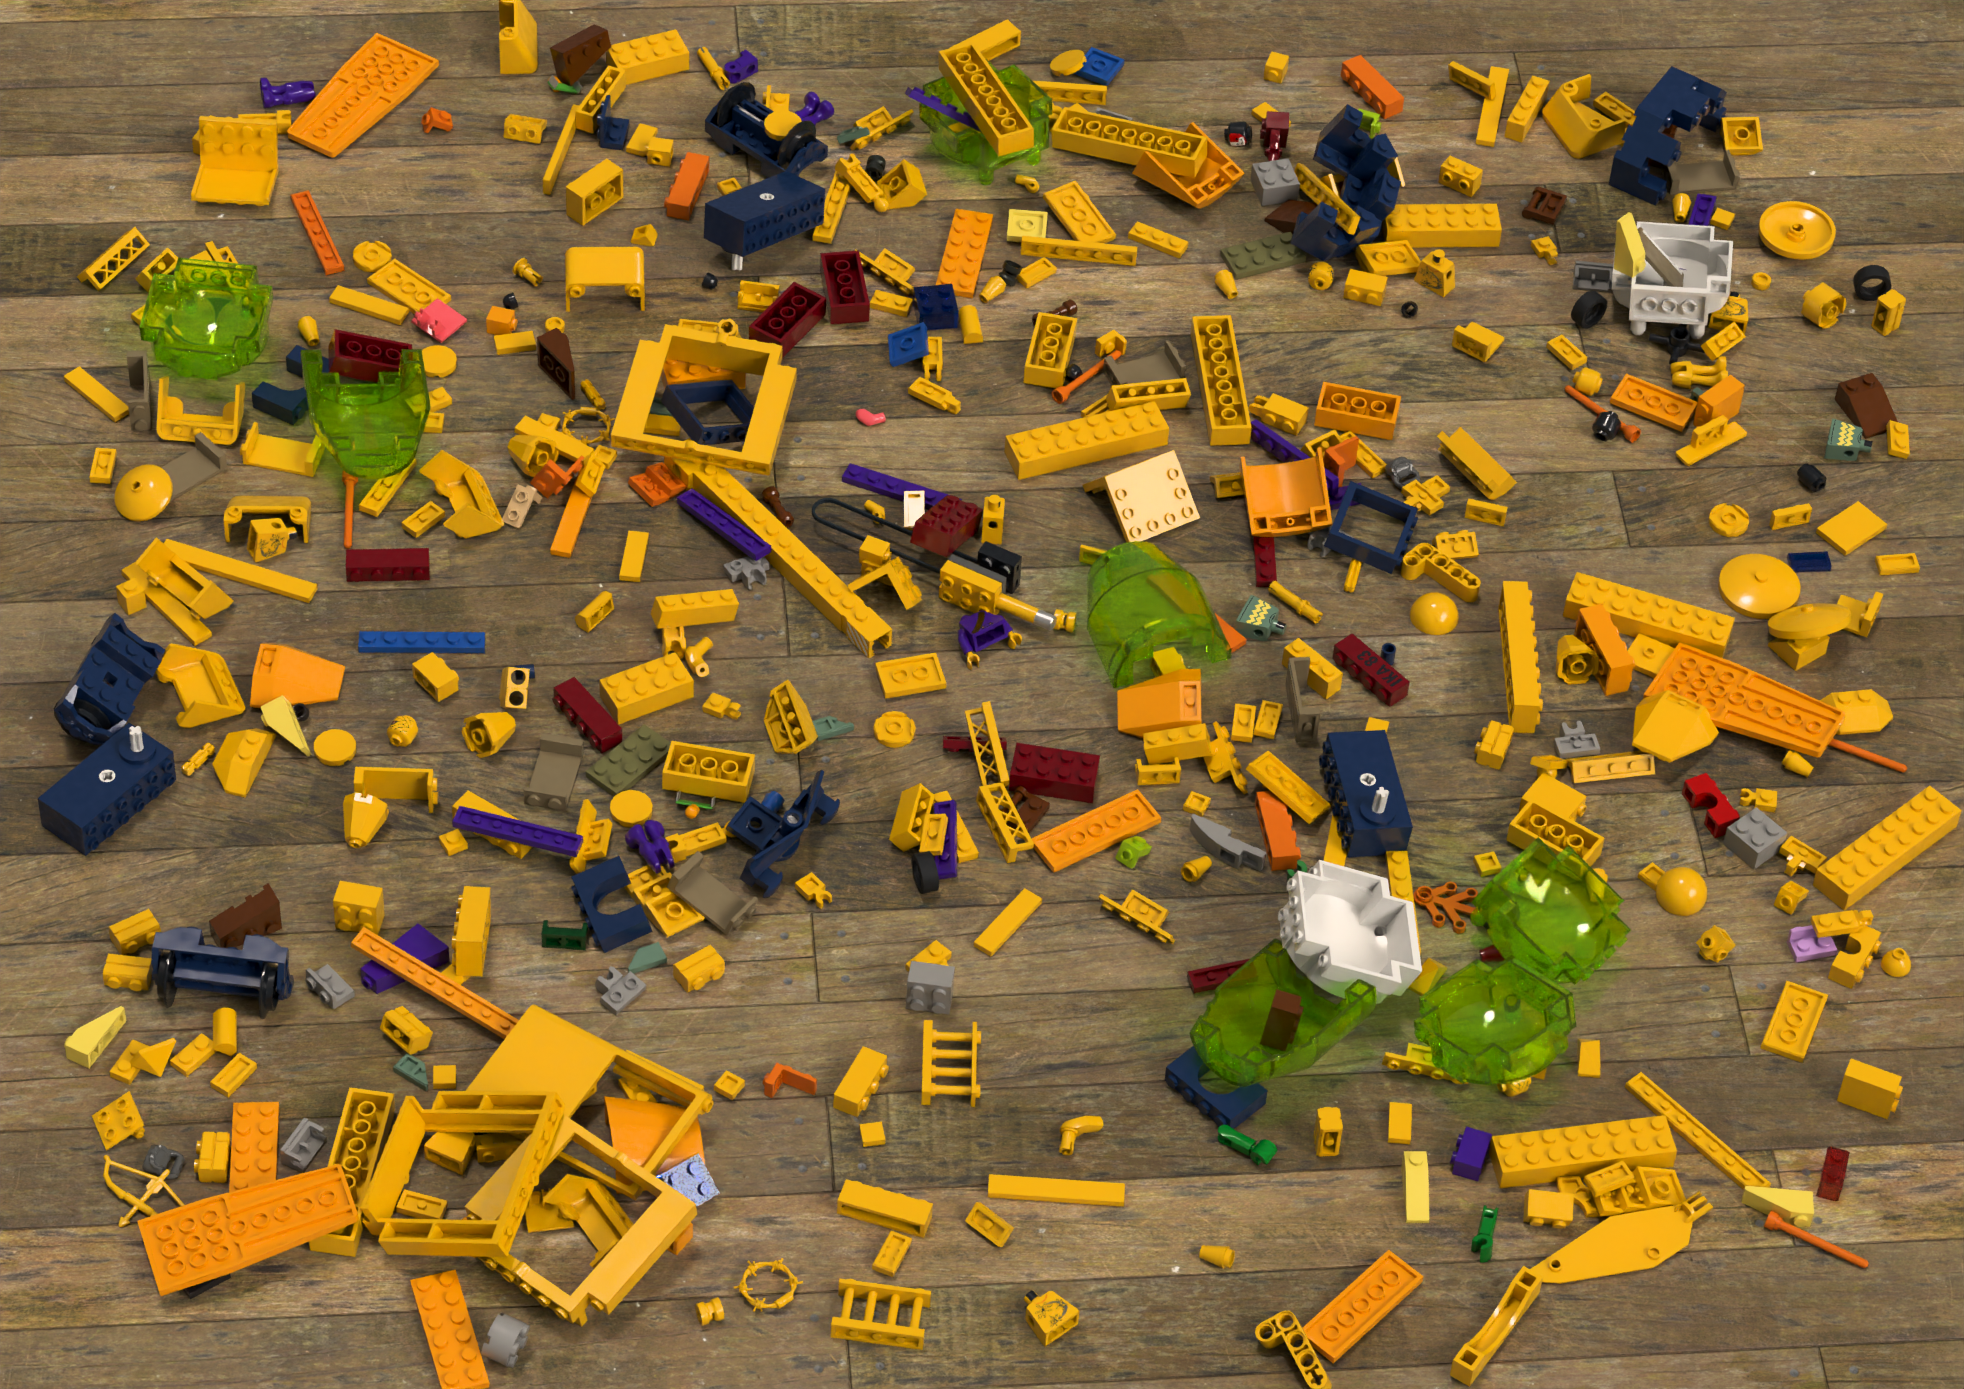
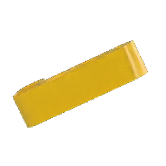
(1441, 568)
(1301, 1353)

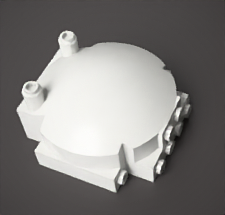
(1704, 282)
(1349, 929)

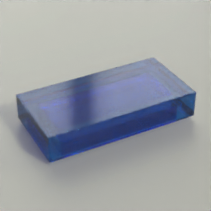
(1809, 561)

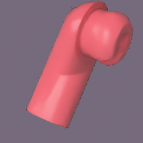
(868, 418)

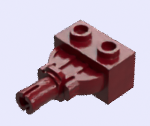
(1274, 133)

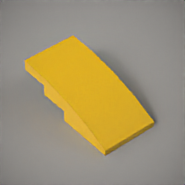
(659, 903)
(1650, 1190)

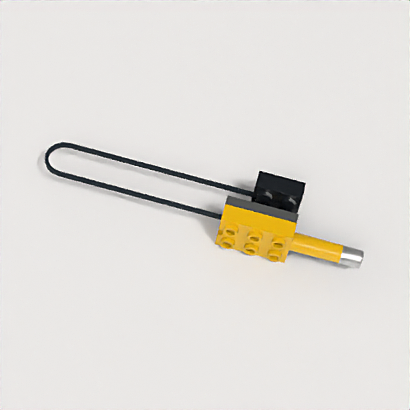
(963, 582)

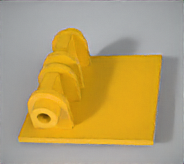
(119, 1121)
(543, 1215)

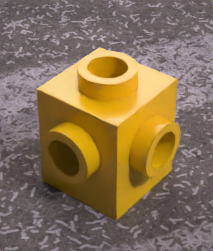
(1715, 944)

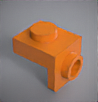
(438, 119)

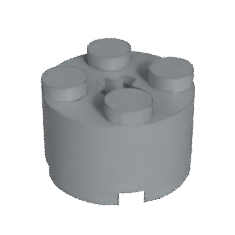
(505, 1339)

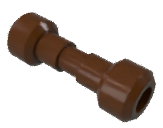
(1068, 308)
(771, 496)

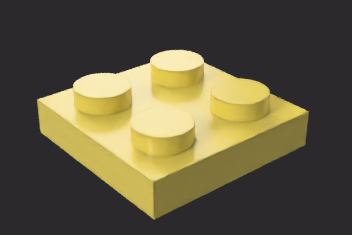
(1026, 224)

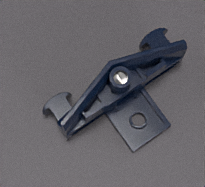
(778, 836)

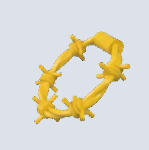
(587, 411)
(776, 1265)

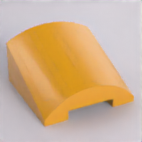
(1212, 181)
(1286, 497)
(642, 1126)

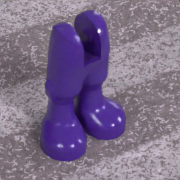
(286, 94)
(820, 111)
(653, 853)

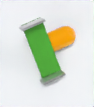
(557, 86)
(693, 808)

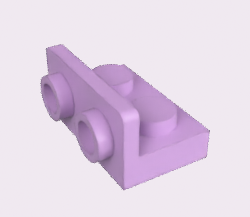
(1807, 946)

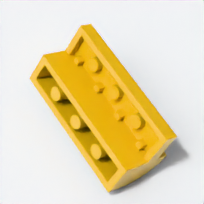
(1475, 464)

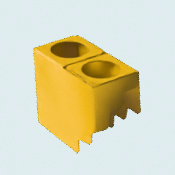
(507, 682)

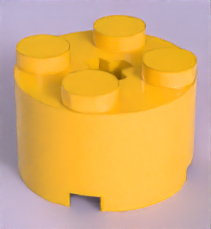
(1823, 305)

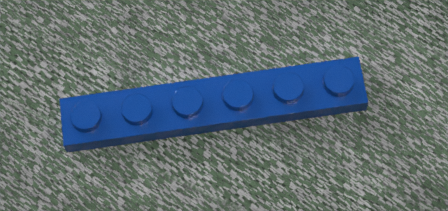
(421, 642)

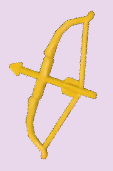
(153, 1187)

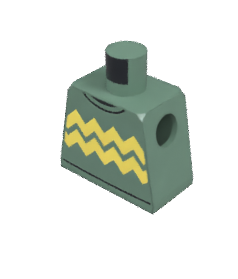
(1845, 441)
(1259, 620)

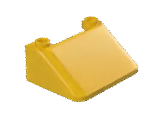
(297, 506)
(201, 684)

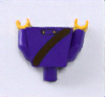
(982, 631)

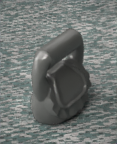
(1401, 468)
(158, 1158)

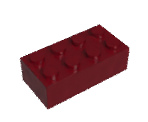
(844, 287)
(789, 317)
(363, 355)
(946, 525)
(1054, 772)

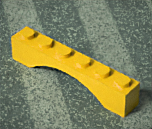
(1481, 1348)

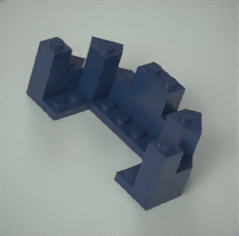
(1674, 100)
(1366, 187)

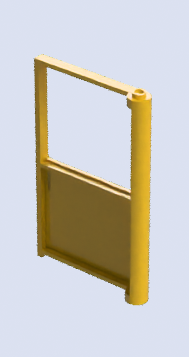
(562, 1058)

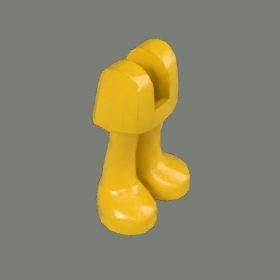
(1686, 373)

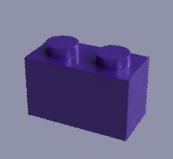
(1471, 1153)

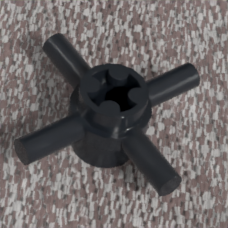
(1677, 342)

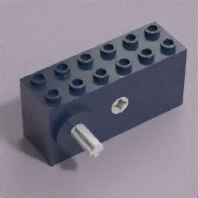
(763, 214)
(107, 789)
(1365, 793)

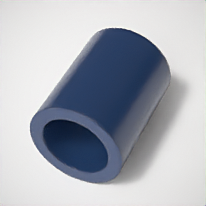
(1388, 653)
(519, 674)

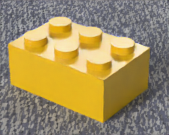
(594, 192)

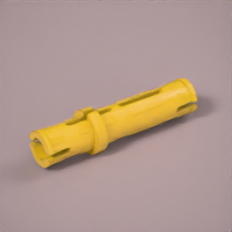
(716, 72)
(1301, 606)

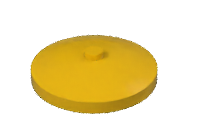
(1796, 230)
(1758, 585)
(1809, 621)

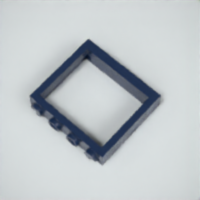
(678, 395)
(1362, 551)

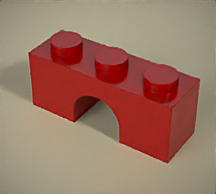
(1704, 792)

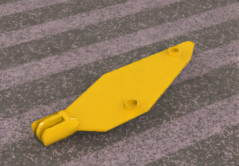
(1625, 1243)

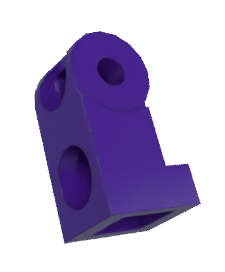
(741, 67)

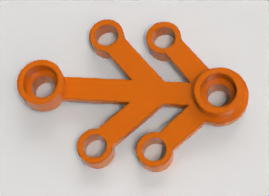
(1429, 898)

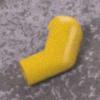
(1029, 182)
(876, 509)

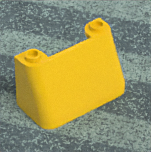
(517, 38)

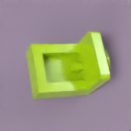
(1370, 122)
(1131, 850)

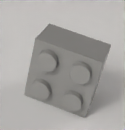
(1274, 181)
(1755, 838)
(930, 987)

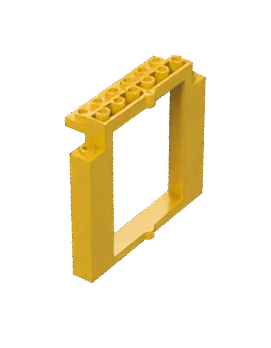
(715, 351)
(459, 1112)
(628, 1258)

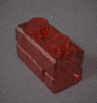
(1833, 1174)

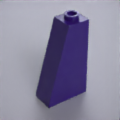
(417, 943)

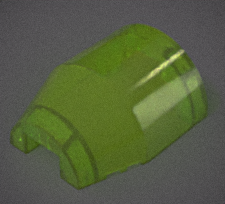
(368, 426)
(1146, 600)
(1236, 1018)

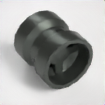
(875, 167)
(1010, 272)

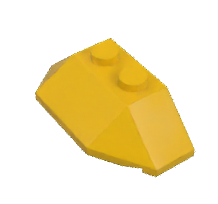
(1863, 711)
(788, 720)
(241, 759)

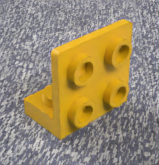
(1476, 341)
(1861, 613)

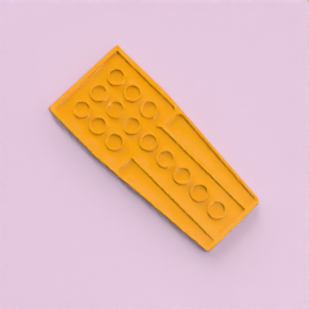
(361, 94)
(1749, 701)
(244, 1227)

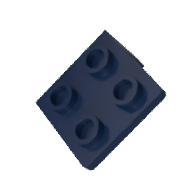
(612, 130)

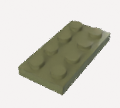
(1262, 256)
(629, 761)

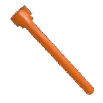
(1062, 393)
(1631, 432)
(350, 481)
(1868, 755)
(1775, 1222)

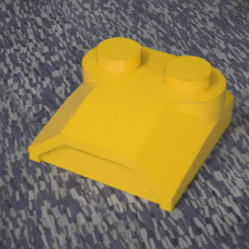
(1741, 135)

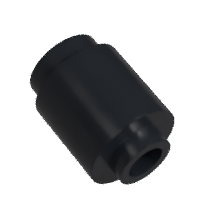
(1811, 477)

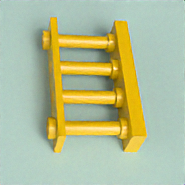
(931, 1071)
(880, 1333)

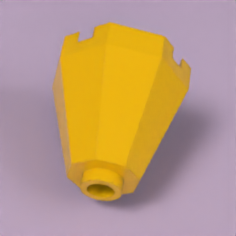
(532, 452)
(1575, 660)
(488, 732)
(362, 818)

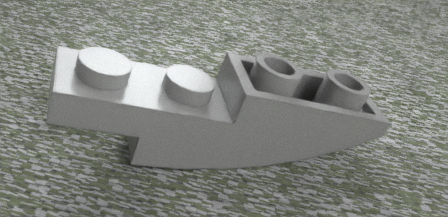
(1219, 842)

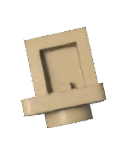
(520, 504)

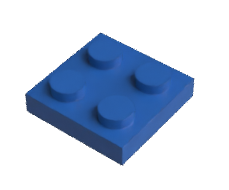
(1100, 66)
(908, 344)

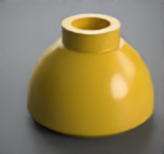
(1896, 963)

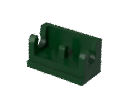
(564, 937)

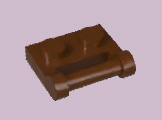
(1549, 208)
(1031, 810)

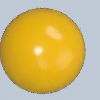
(1434, 614)
(1681, 891)

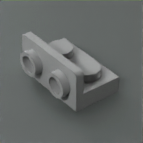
(329, 986)

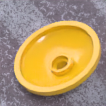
(146, 500)

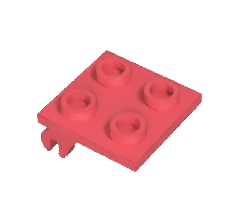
(438, 320)

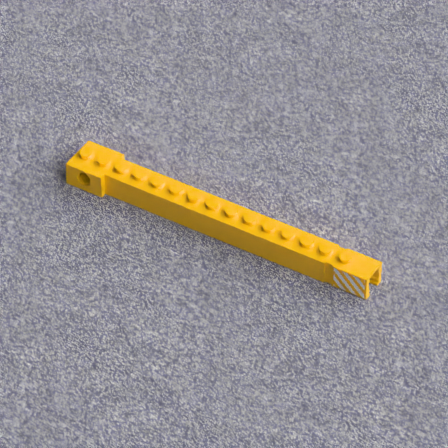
(788, 554)

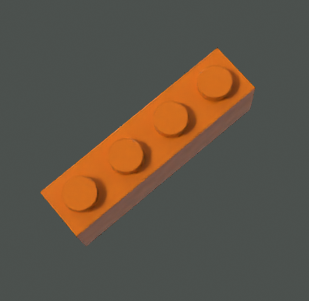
(1372, 87)
(687, 186)
(1277, 831)

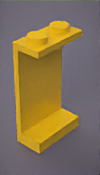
(281, 453)
(397, 784)

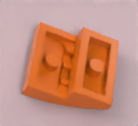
(657, 484)

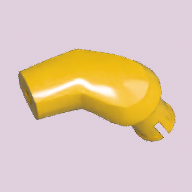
(694, 659)
(1074, 1128)

